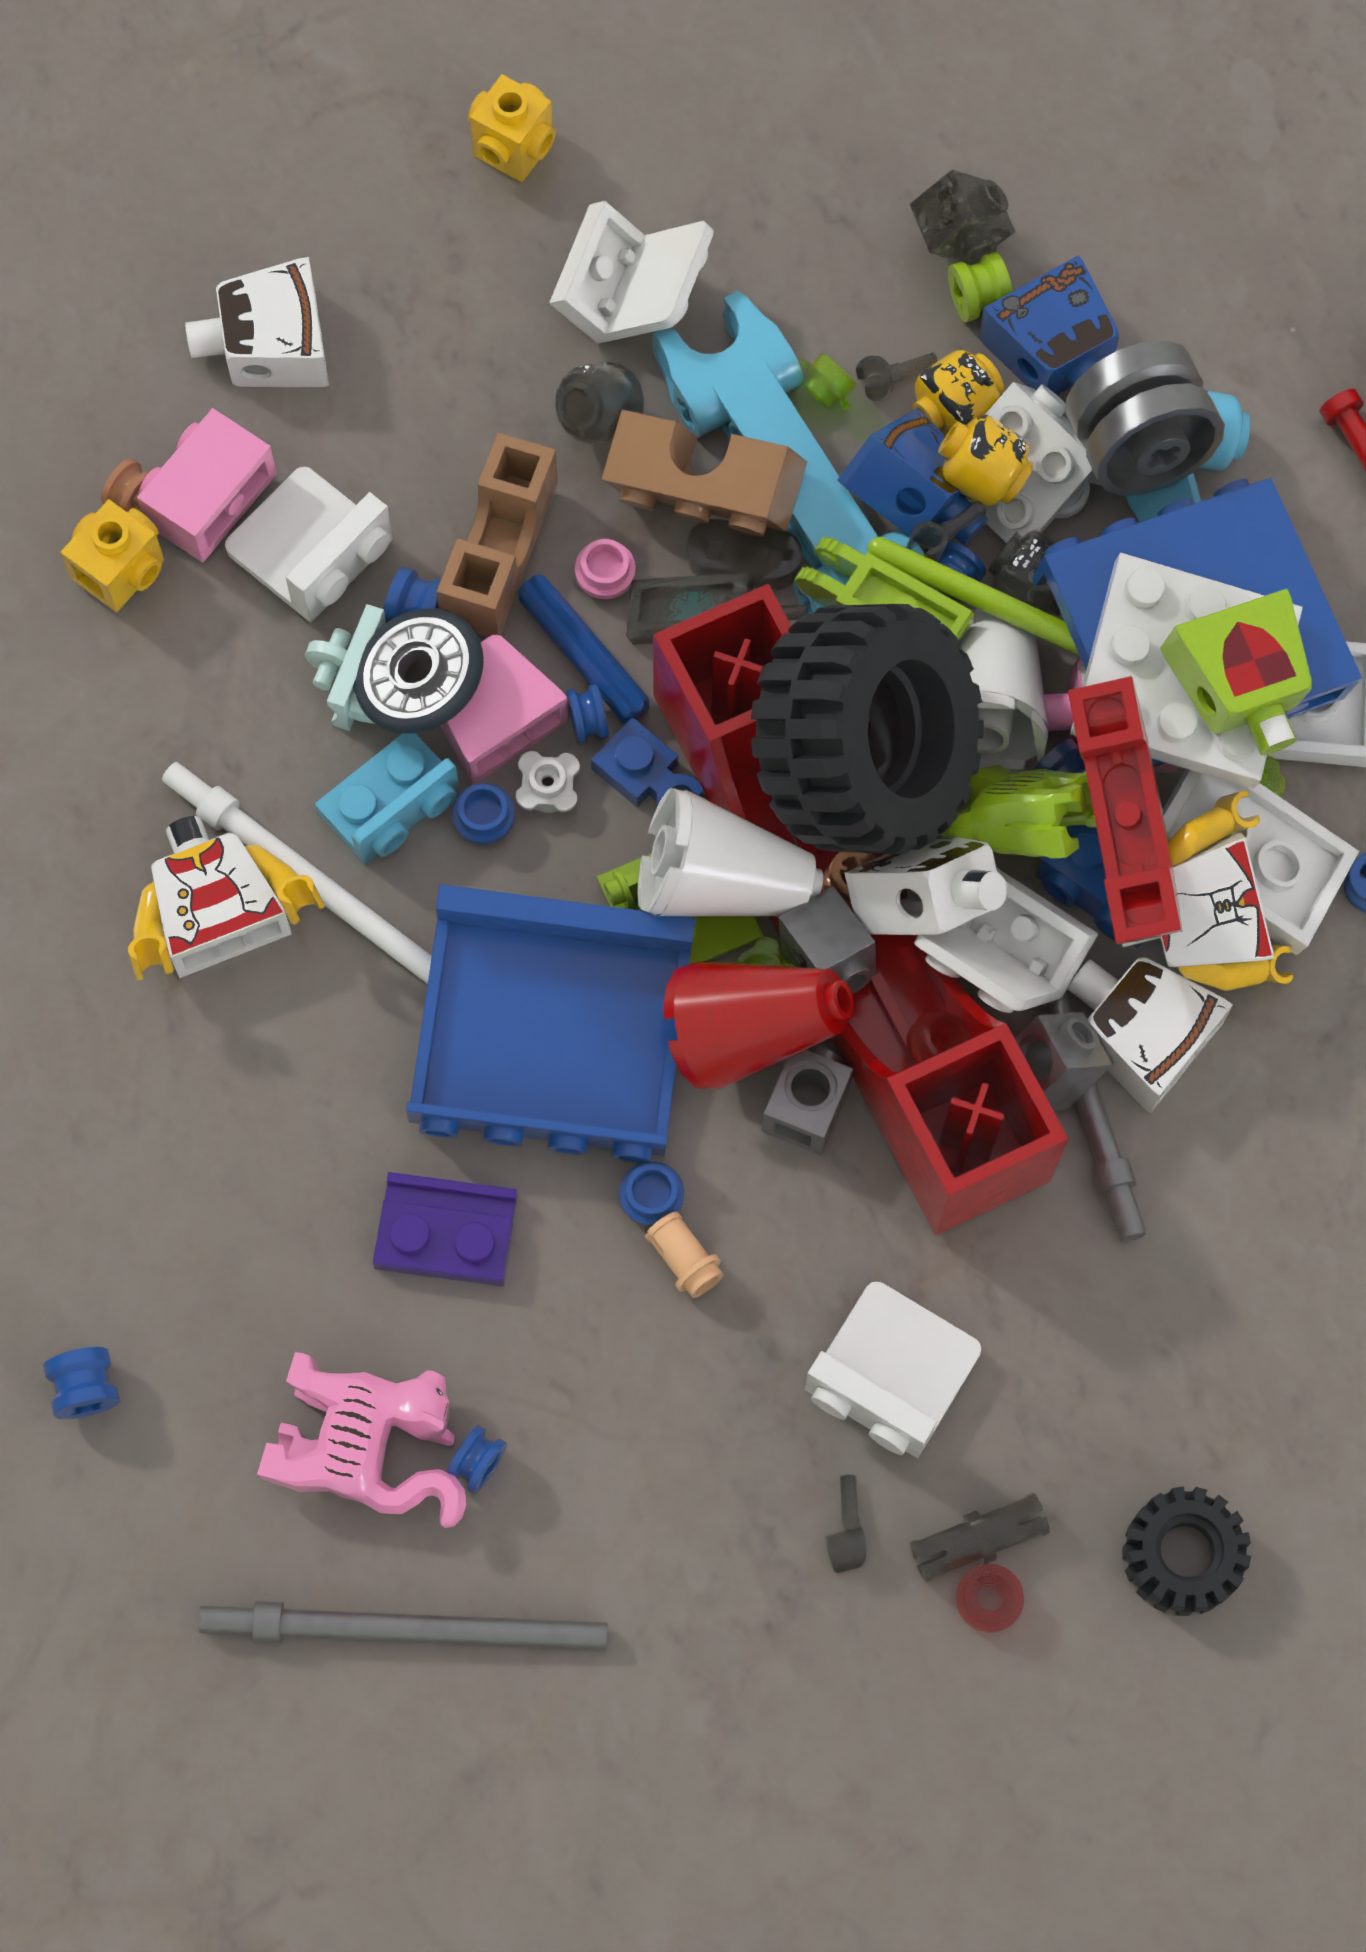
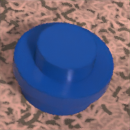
(483, 814)
(650, 1192)

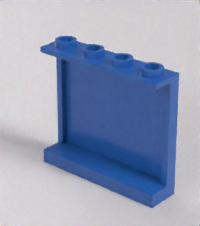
(1233, 539)
(549, 1023)

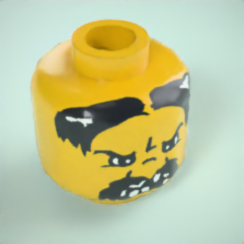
(957, 389)
(985, 460)

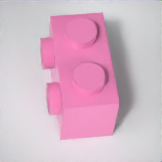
(206, 484)

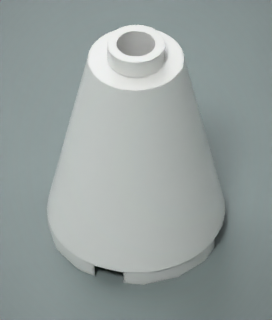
(1010, 691)
(720, 864)

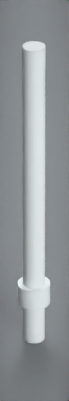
(222, 811)

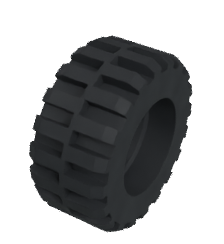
(813, 728)

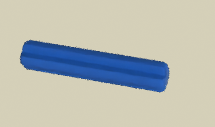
(583, 648)

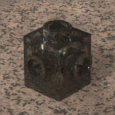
(963, 217)

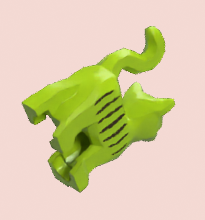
(1025, 811)

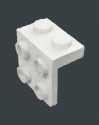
(628, 281)
(1056, 455)
(310, 541)
(1015, 953)
(893, 1369)

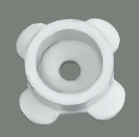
(551, 798)

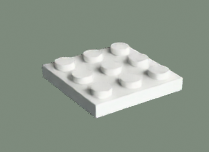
(1136, 618)

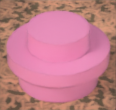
(605, 569)

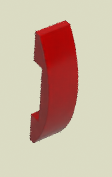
(1126, 810)

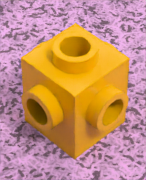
(511, 127)
(114, 554)

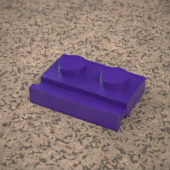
(445, 1229)

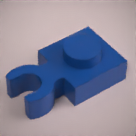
(641, 765)

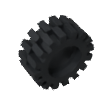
(1215, 1522)

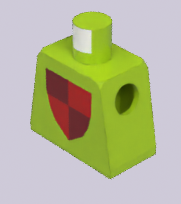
(1244, 668)

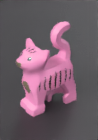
(355, 1436)

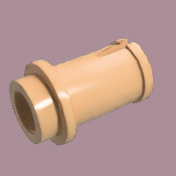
(684, 1255)

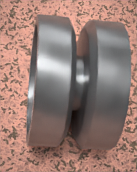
(1144, 418)

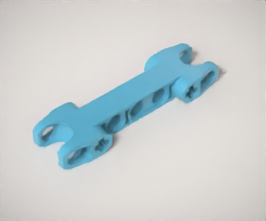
(748, 397)

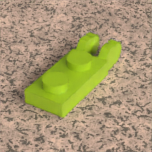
(877, 583)

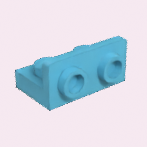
(389, 797)

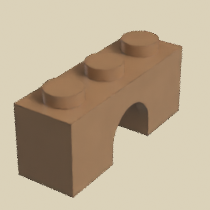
(750, 487)
(509, 515)

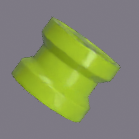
(978, 285)

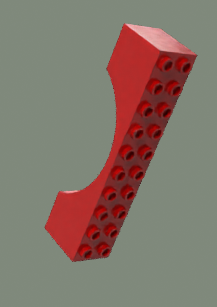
(960, 1124)

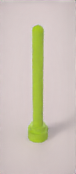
(974, 592)

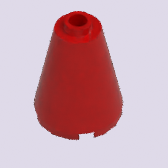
(749, 1017)

